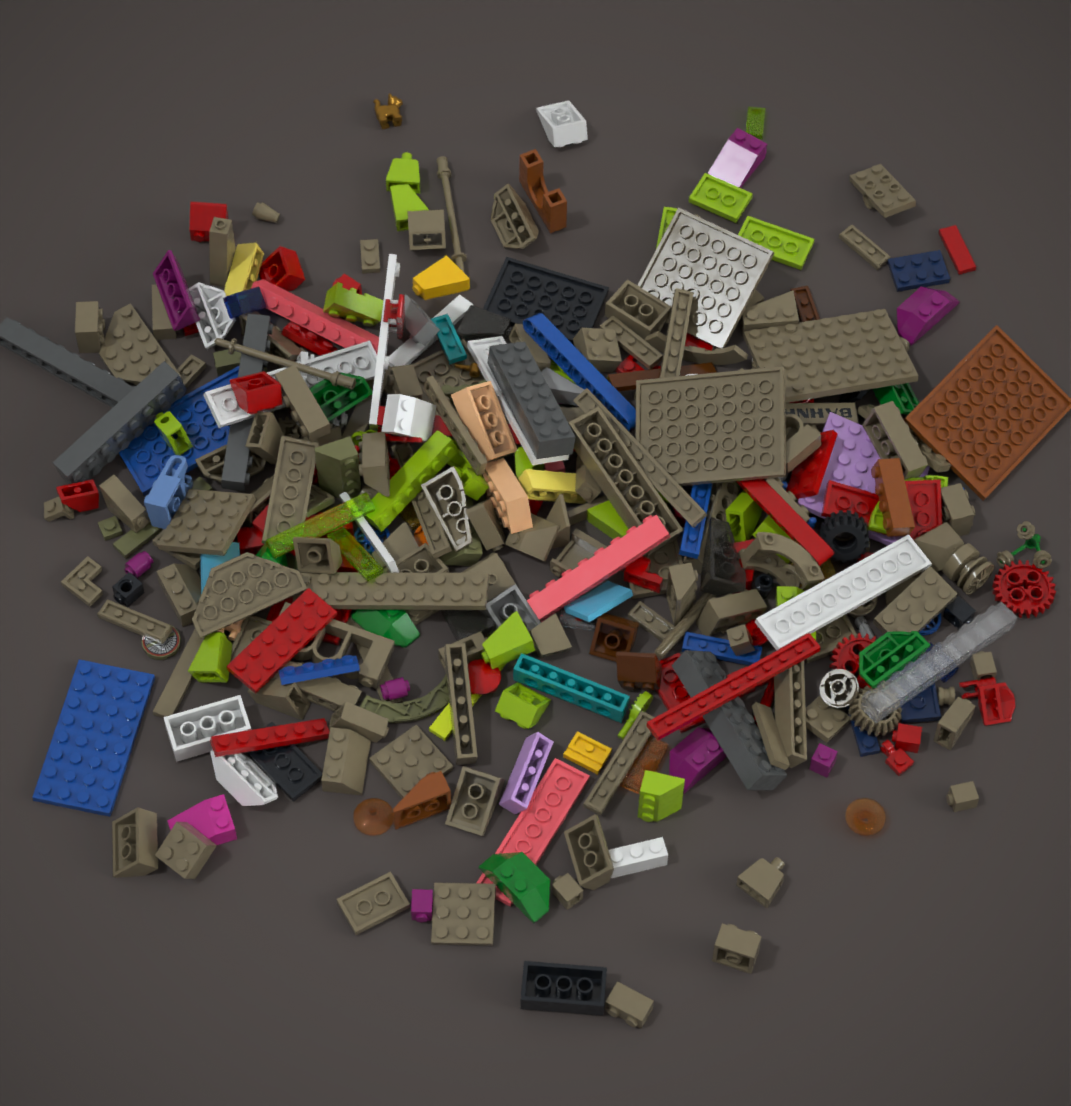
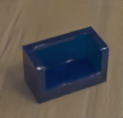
(244, 302)

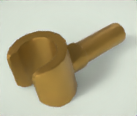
(473, 369)

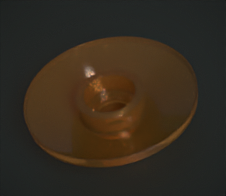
(867, 809)
(373, 824)

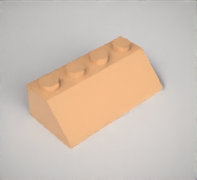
(485, 420)

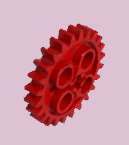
(1024, 588)
(845, 656)

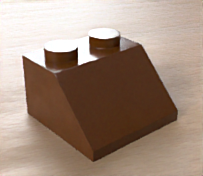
(613, 636)
(638, 671)

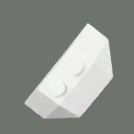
(212, 311)
(244, 779)

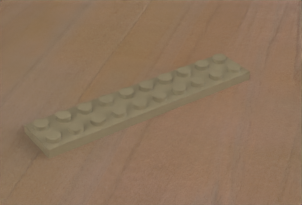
(400, 590)

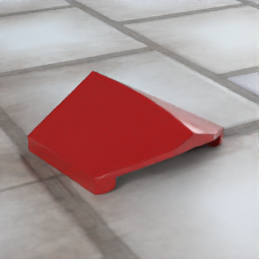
(996, 703)

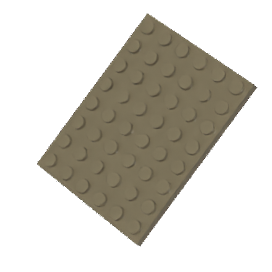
(834, 354)
(715, 425)

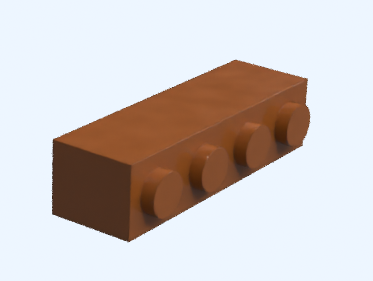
(893, 497)

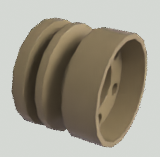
(968, 569)

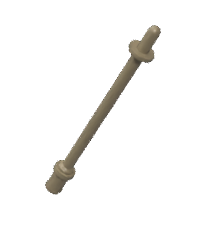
(445, 173)
(335, 378)

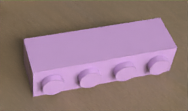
(526, 773)

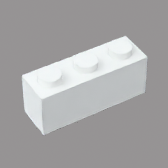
(638, 857)

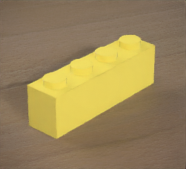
(244, 268)
(548, 485)

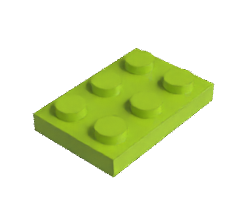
(720, 197)

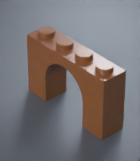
(549, 205)

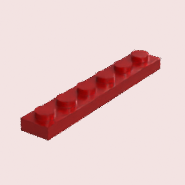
(269, 737)

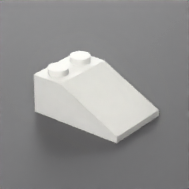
(562, 124)
(408, 417)

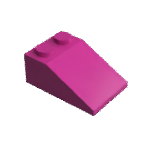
(209, 818)

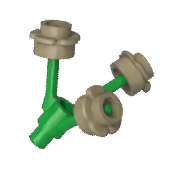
(1026, 531)

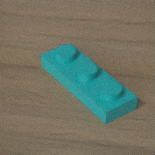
(449, 339)

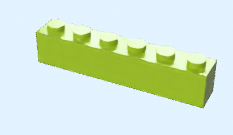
(408, 480)

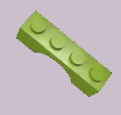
(474, 485)

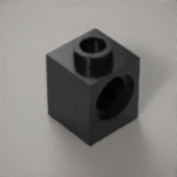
(130, 583)
(959, 613)

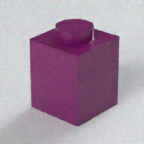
(823, 760)
(422, 905)

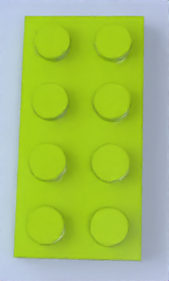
(788, 246)

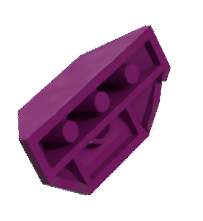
(922, 312)
(695, 757)

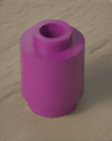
(139, 564)
(395, 689)

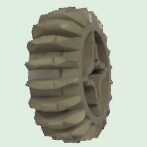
(865, 722)

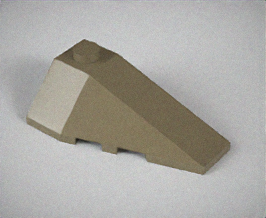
(449, 503)

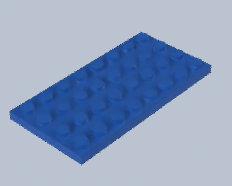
(149, 452)
(94, 738)

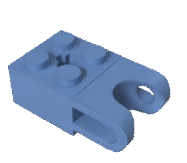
(168, 492)

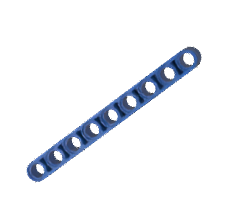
(579, 368)

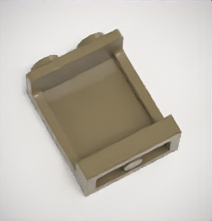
(579, 548)

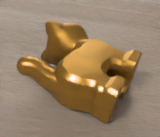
(388, 112)

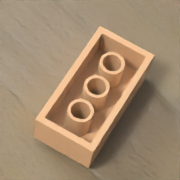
(507, 496)

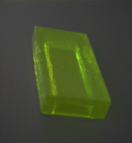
(755, 121)

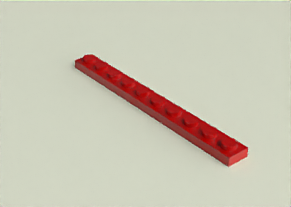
(733, 686)

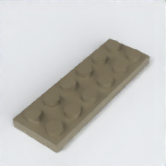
(290, 486)

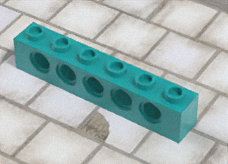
(571, 687)

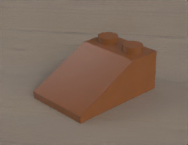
(424, 800)

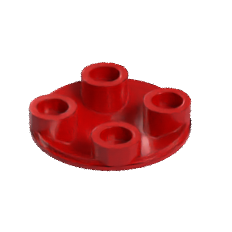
(482, 677)

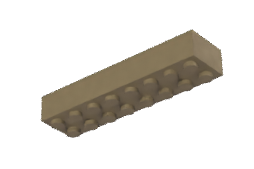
(620, 474)

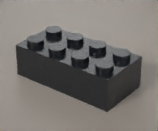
(563, 988)

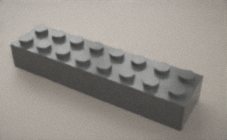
(531, 400)
(120, 425)
(730, 723)

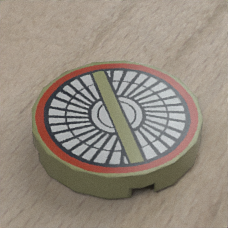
(162, 651)

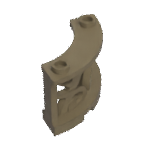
(762, 557)

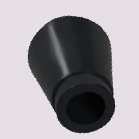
(764, 584)

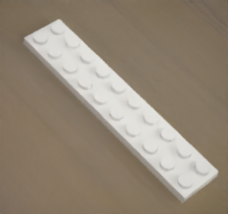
(480, 350)
(353, 360)
(843, 592)

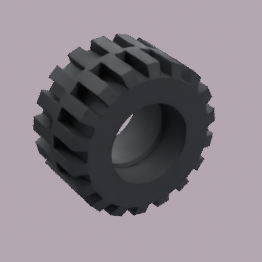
(845, 523)

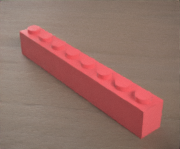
(313, 317)
(598, 568)

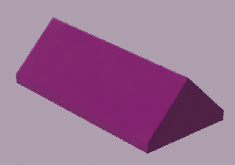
(175, 292)

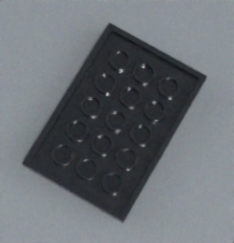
(528, 289)

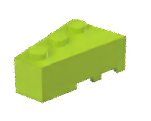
(353, 306)

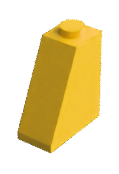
(440, 280)

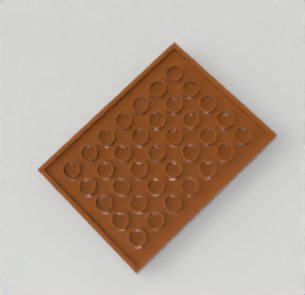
(989, 412)

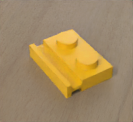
(587, 752)

